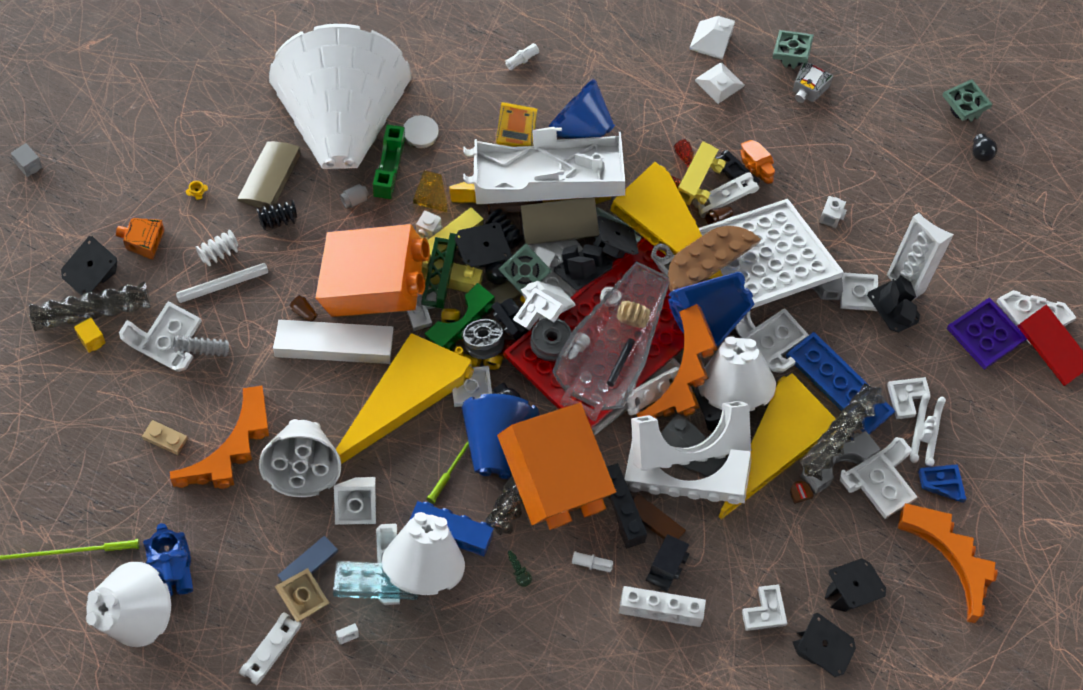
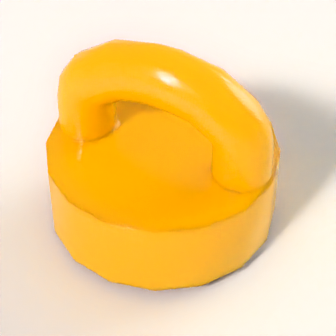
(450, 314)
(497, 359)

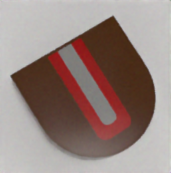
(801, 492)

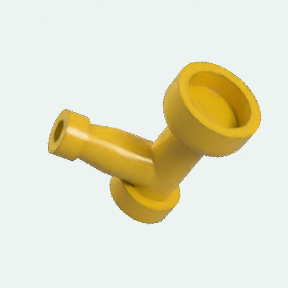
(475, 362)

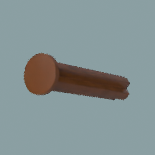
(509, 206)

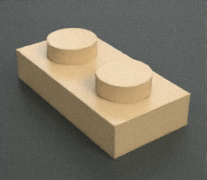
(165, 437)

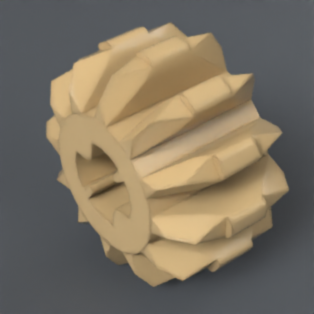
(633, 314)

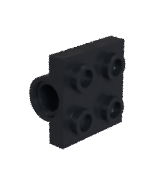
(505, 313)

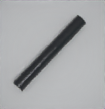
(620, 362)

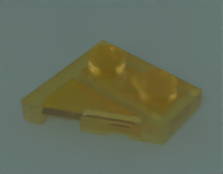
(431, 192)

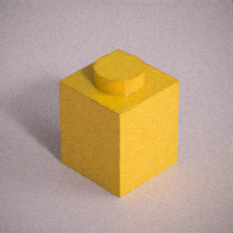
(90, 335)

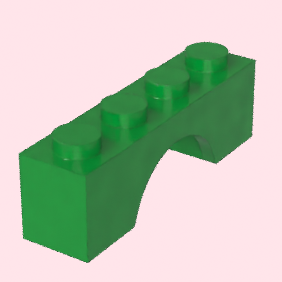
(391, 155)
(447, 334)

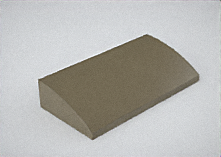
(270, 174)
(560, 221)

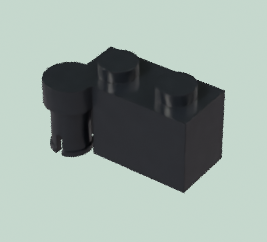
(667, 563)

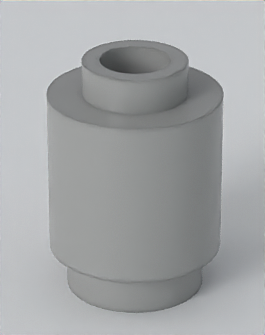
(354, 196)

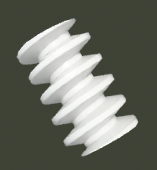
(217, 248)

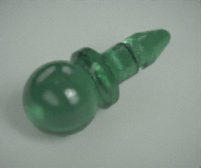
(523, 577)

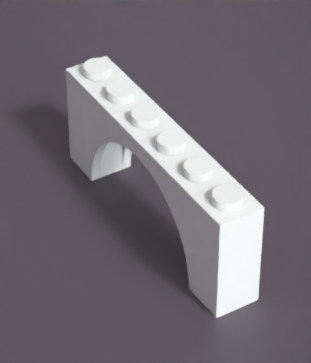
(653, 451)
(725, 485)

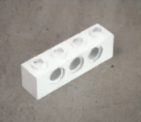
(662, 606)

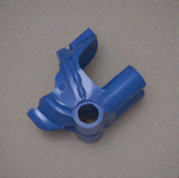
(174, 564)

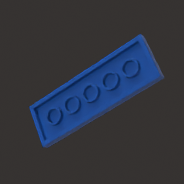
(834, 377)

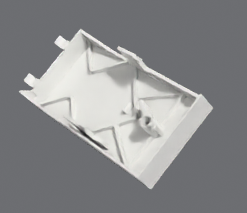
(548, 169)

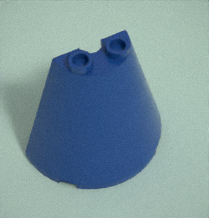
(721, 300)
(484, 421)

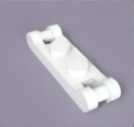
(728, 193)
(650, 391)
(270, 648)

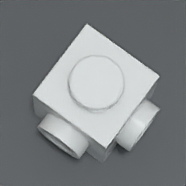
(833, 212)
(428, 225)

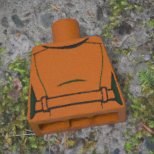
(142, 236)

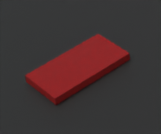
(1053, 344)

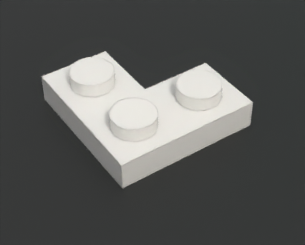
(537, 305)
(420, 317)
(902, 395)
(771, 612)

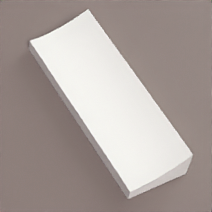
(919, 253)
(333, 341)

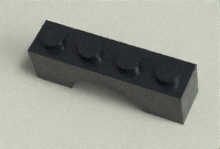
(628, 517)

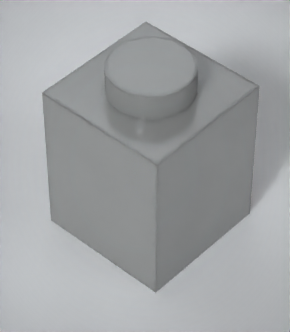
(26, 160)

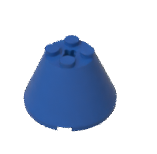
(584, 115)

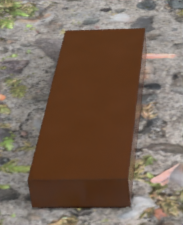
(657, 520)

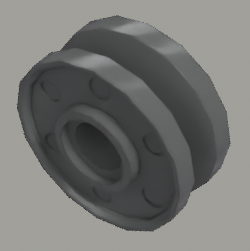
(545, 329)
(483, 339)

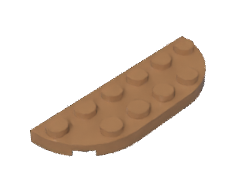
(709, 255)

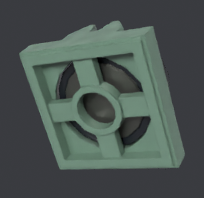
(793, 48)
(967, 101)
(524, 268)

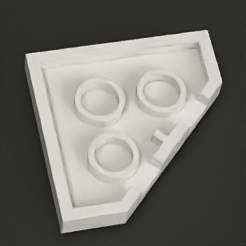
(1020, 307)

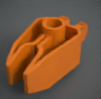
(758, 160)

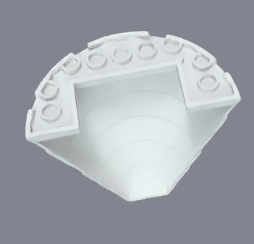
(339, 89)

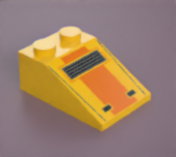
(516, 125)

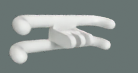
(926, 431)

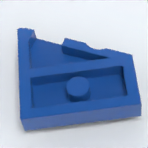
(943, 481)

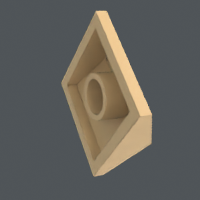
(302, 595)

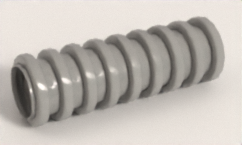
(201, 346)

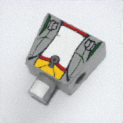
(811, 83)

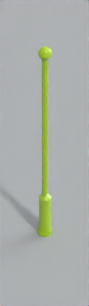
(445, 478)
(107, 547)

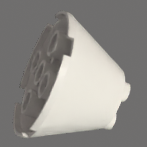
(738, 374)
(300, 460)
(424, 557)
(130, 605)

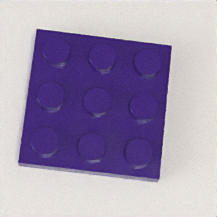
(986, 333)

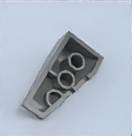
(684, 434)

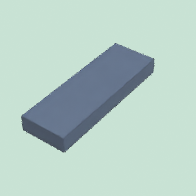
(312, 559)

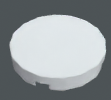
(421, 131)

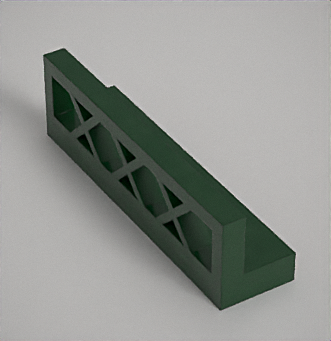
(444, 276)

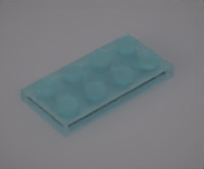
(366, 581)

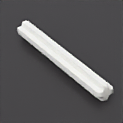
(222, 282)

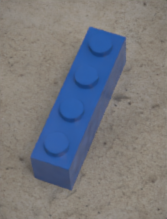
(466, 532)

